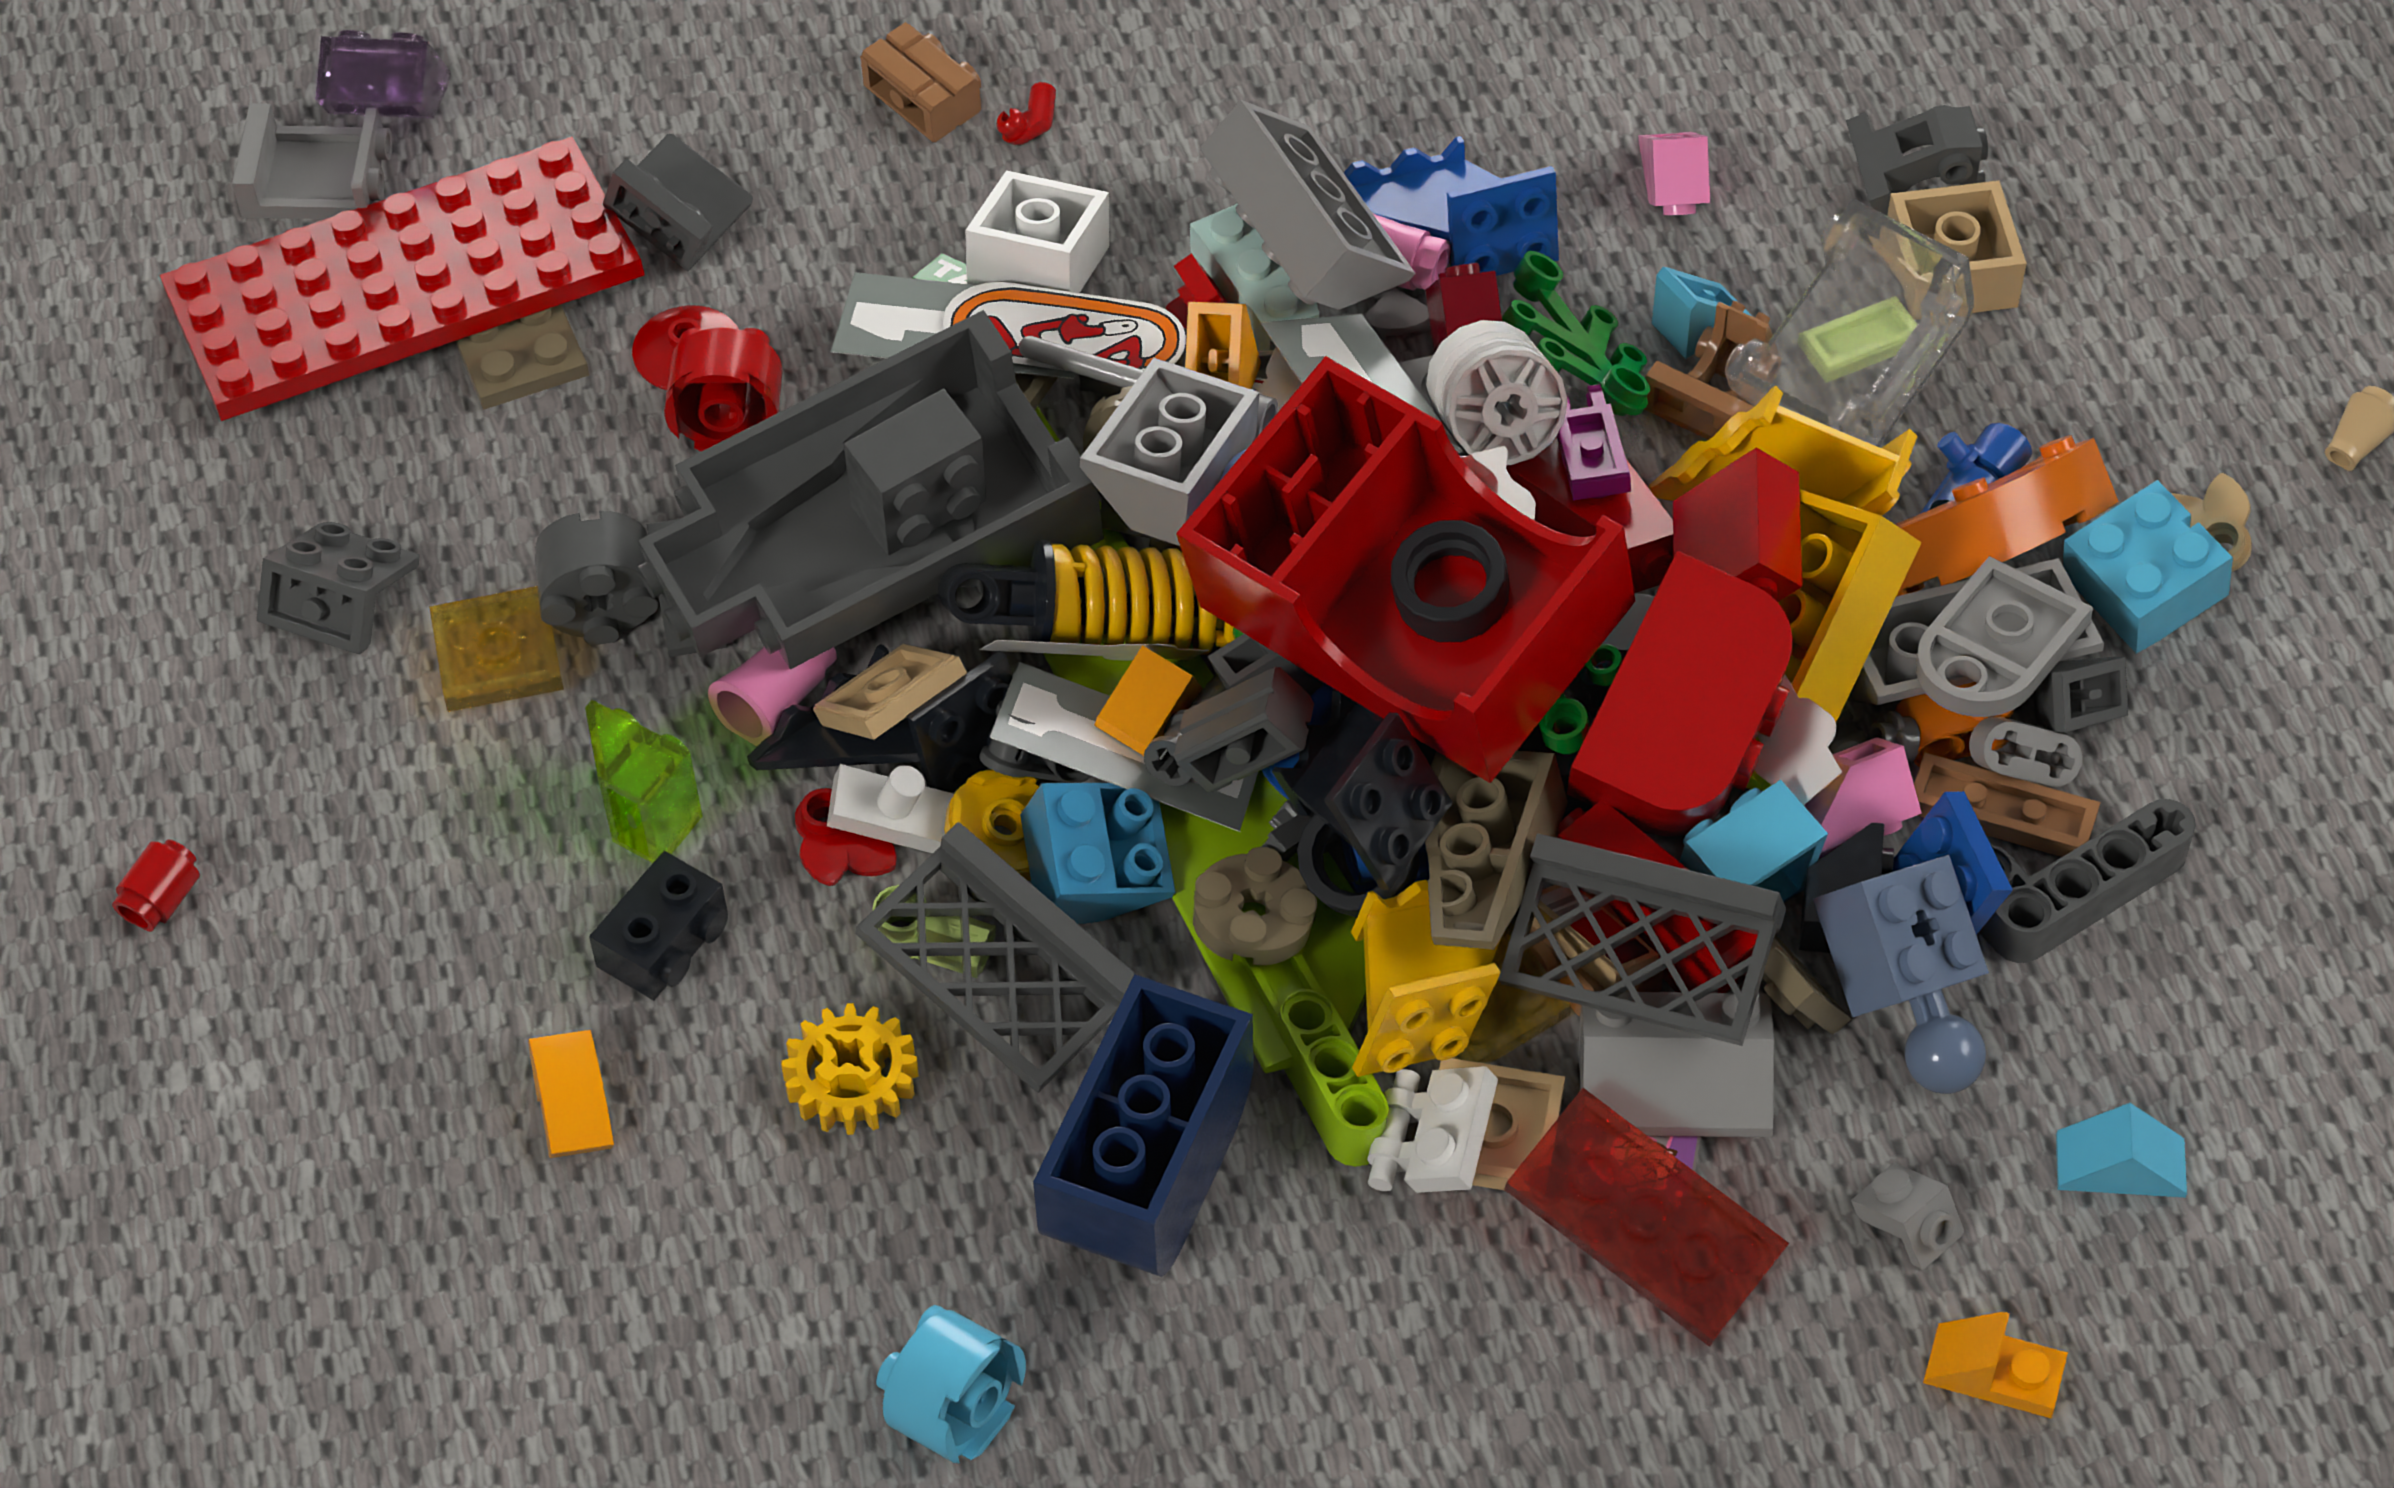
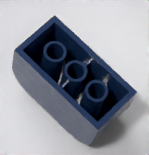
(1147, 1127)

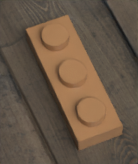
(2010, 806)

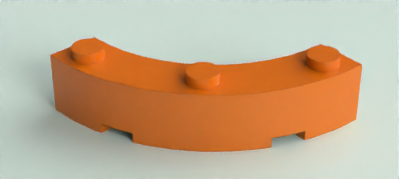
(2009, 514)

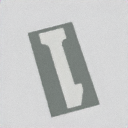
(898, 312)
(1350, 343)
(1067, 735)

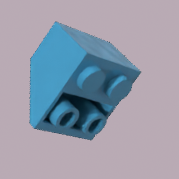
(1096, 849)

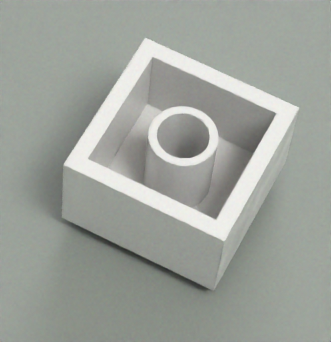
(1038, 234)

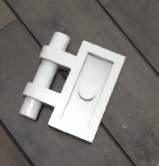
(1448, 1133)

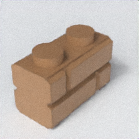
(921, 81)

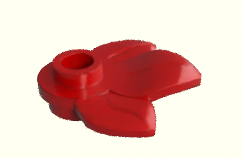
(831, 851)

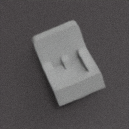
(1913, 1210)

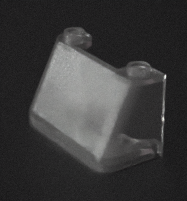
(1863, 327)

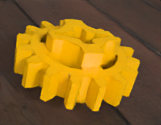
(850, 1067)

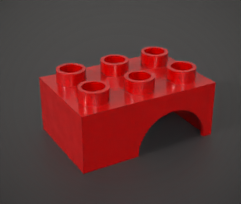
(1304, 551)

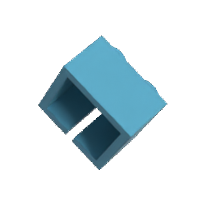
(2147, 566)
(1760, 843)

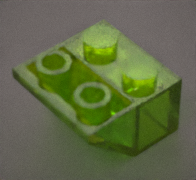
(643, 782)

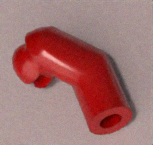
(1032, 123)

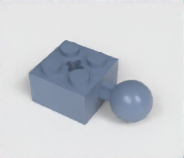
(1905, 942)

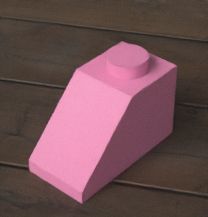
(1676, 171)

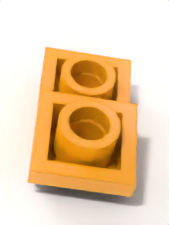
(570, 1093)

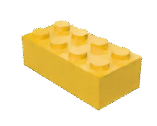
(1848, 585)

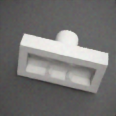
(890, 807)

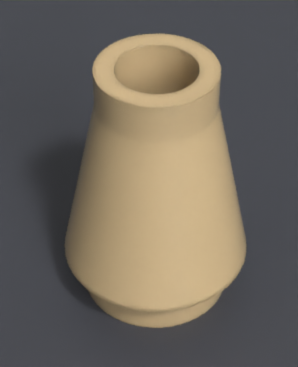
(2363, 427)

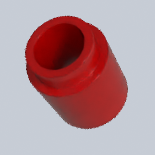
(156, 884)

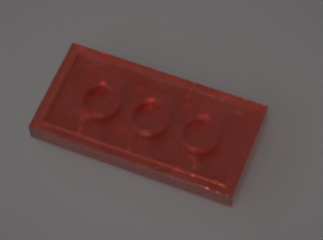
(1646, 1216)

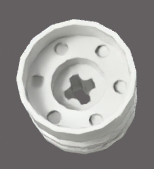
(1485, 366)

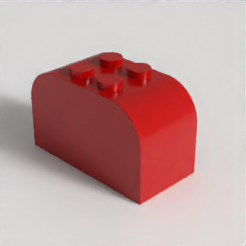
(1687, 702)

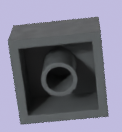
(916, 472)

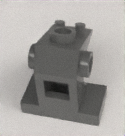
(1953, 155)

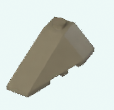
(1486, 843)

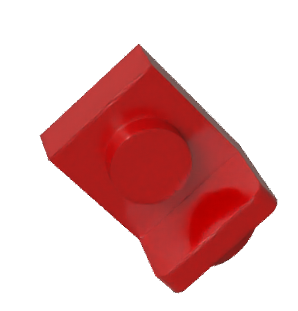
(1197, 288)

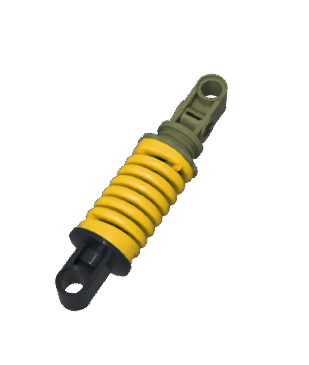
(1091, 597)

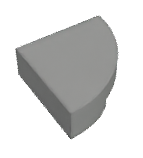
(1398, 315)

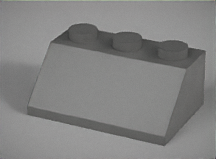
(1169, 446)
(1677, 1079)

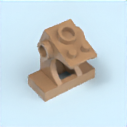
(1688, 397)

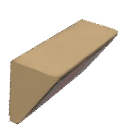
(1581, 936)

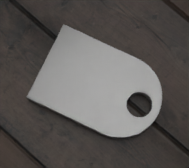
(2002, 635)

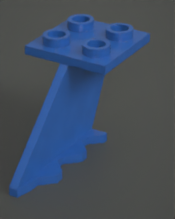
(1455, 200)

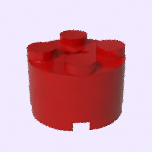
(721, 384)

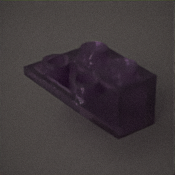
(393, 74)

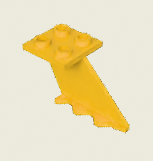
(1826, 458)
(1417, 993)

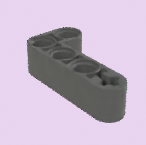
(2145, 844)

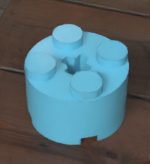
(950, 1384)

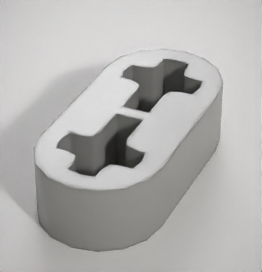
(2023, 762)

